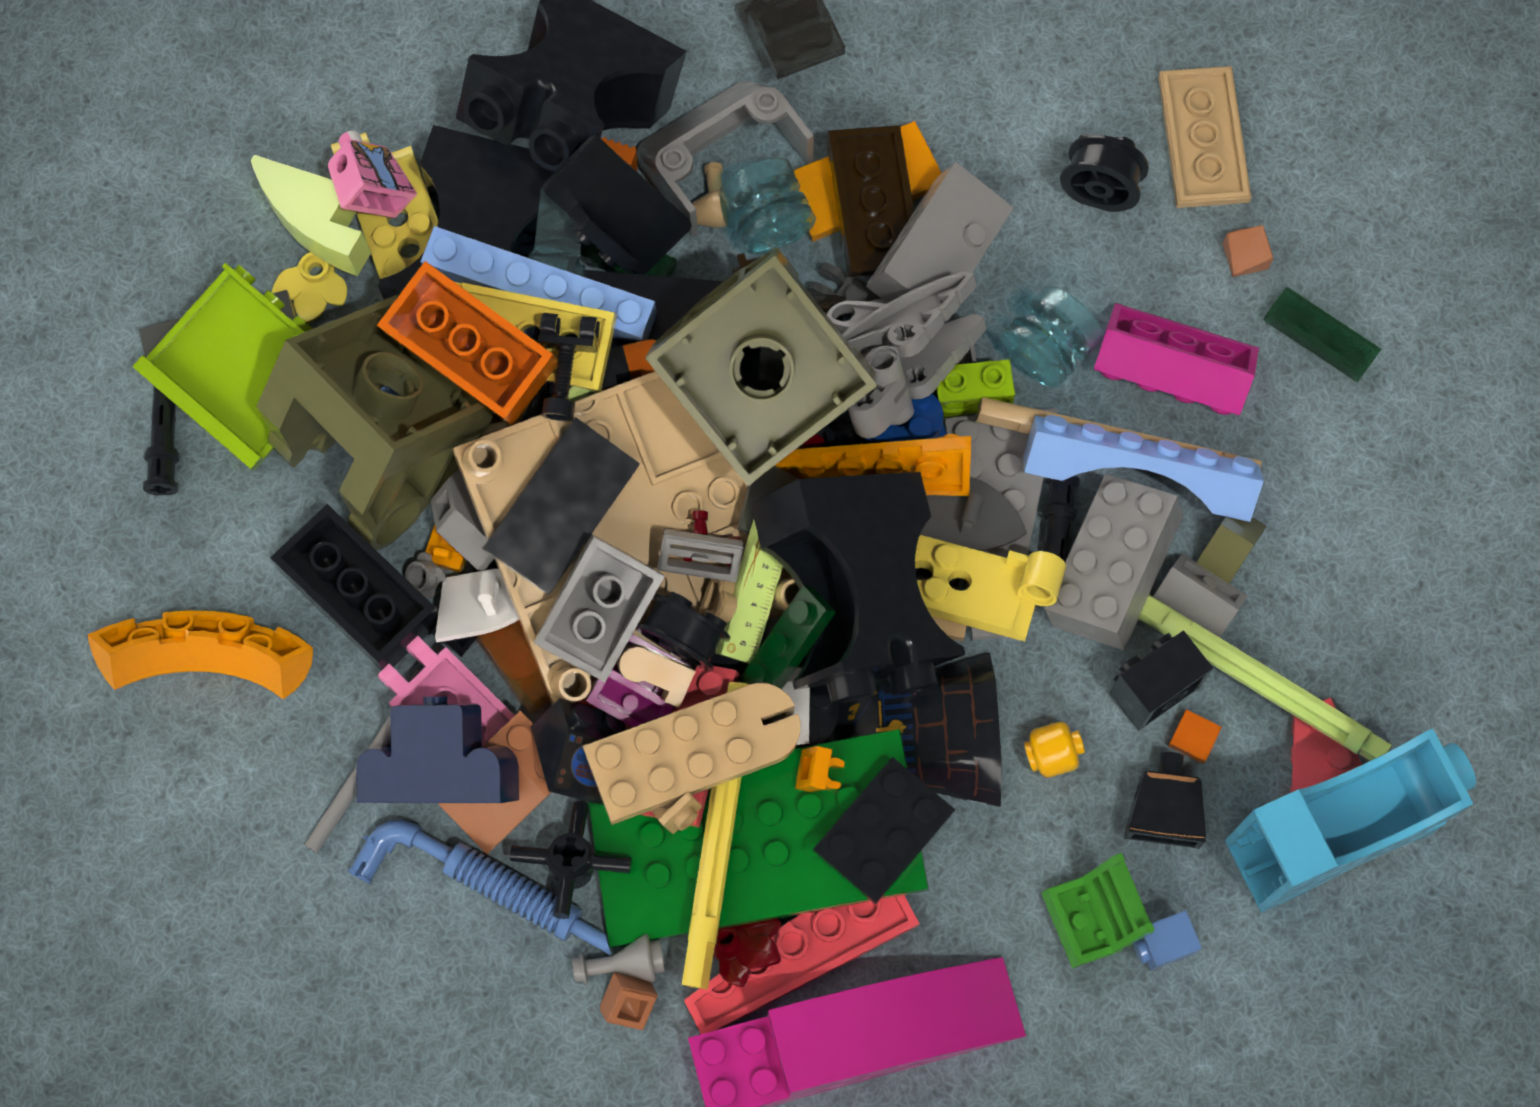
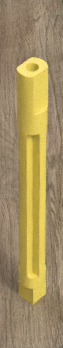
(711, 879)

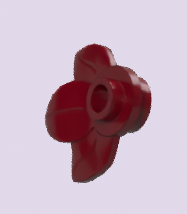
(749, 949)

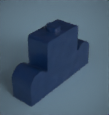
(437, 759)

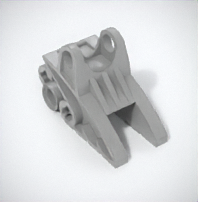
(907, 344)

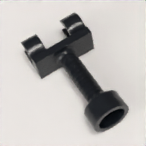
(559, 406)

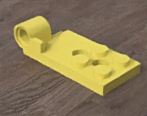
(387, 240)
(526, 312)
(1000, 588)

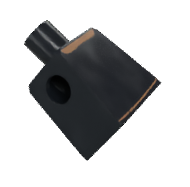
(1168, 806)

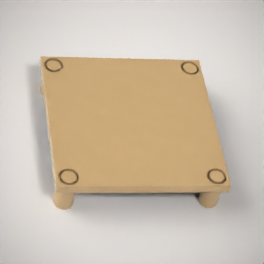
(675, 476)

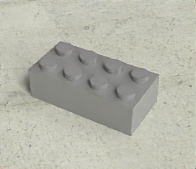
(1115, 561)

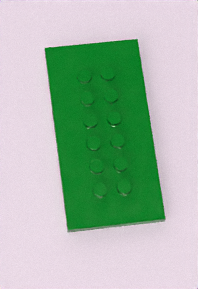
(770, 857)

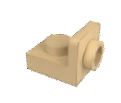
(678, 814)

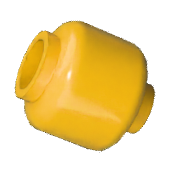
(1054, 749)

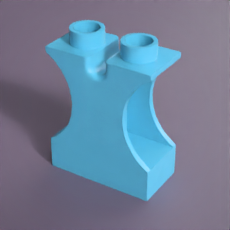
(1350, 819)

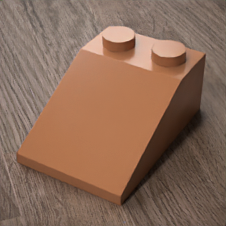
(491, 822)

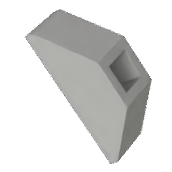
(458, 521)

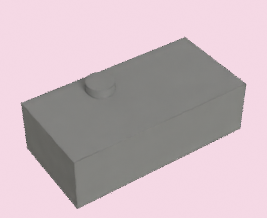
(943, 234)

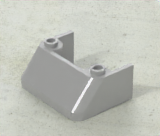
(669, 152)

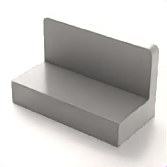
(1200, 595)

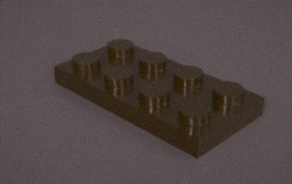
(869, 192)

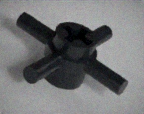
(575, 846)

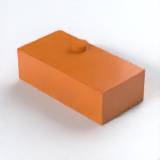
(468, 343)

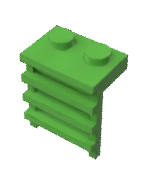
(1098, 913)

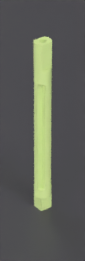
(1267, 682)

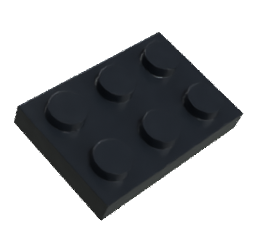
(883, 830)

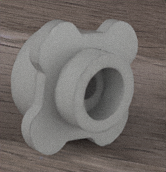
(425, 575)

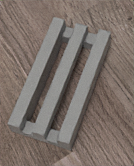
(703, 542)

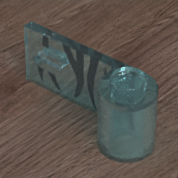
(554, 238)

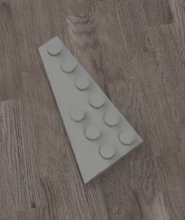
(999, 463)

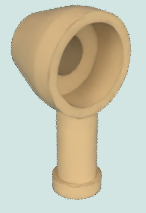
(710, 208)

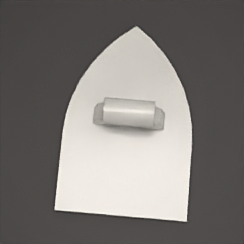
(473, 605)

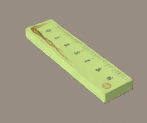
(754, 594)

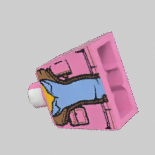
(369, 178)

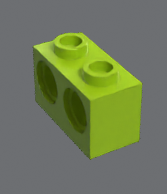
(969, 382)

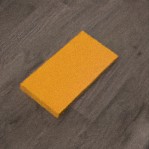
(818, 184)

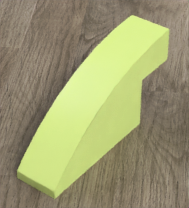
(313, 214)

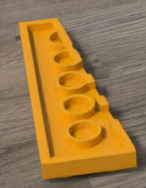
(941, 461)

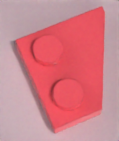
(1317, 756)

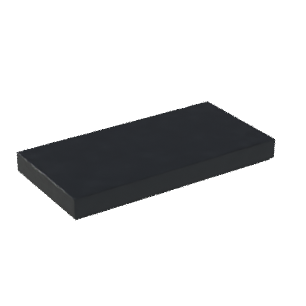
(561, 506)

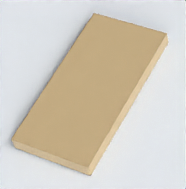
(1204, 137)

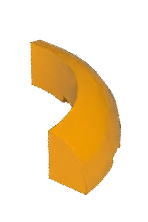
(201, 644)

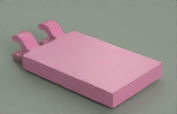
(446, 677)

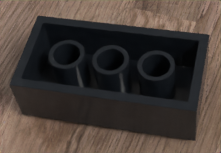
(355, 588)

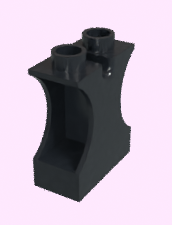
(574, 81)
(481, 193)
(858, 551)

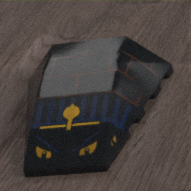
(945, 730)

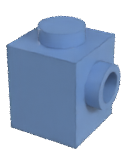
(1170, 942)

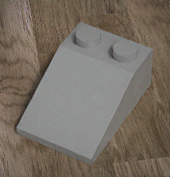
(598, 608)

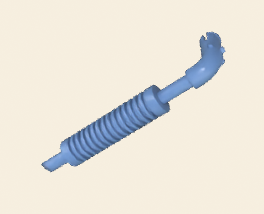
(481, 875)

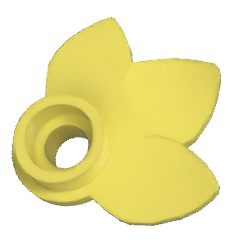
(309, 291)

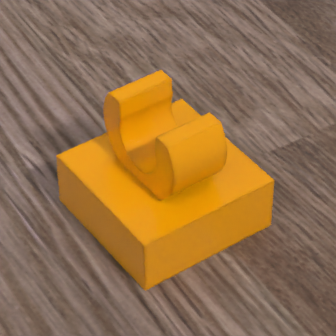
(443, 553)
(814, 770)

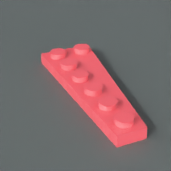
(808, 950)

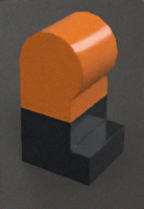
(627, 363)

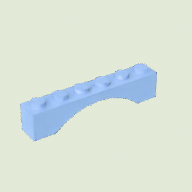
(495, 268)
(1067, 449)

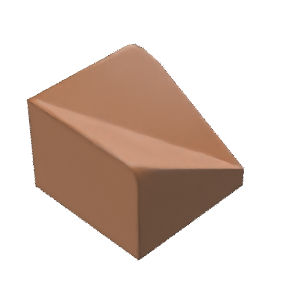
(1247, 250)
(628, 1001)

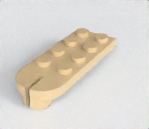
(692, 750)

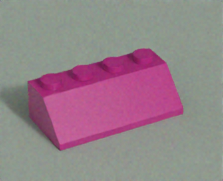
(1177, 360)

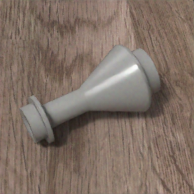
(639, 960)

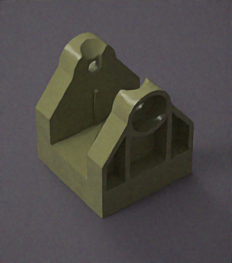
(760, 309)
(401, 445)

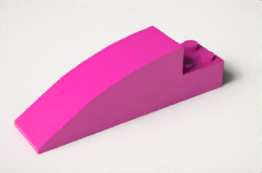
(857, 1035)

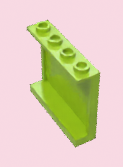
(221, 360)

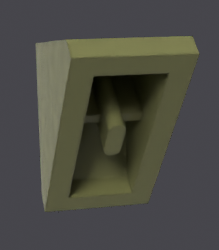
(1230, 546)

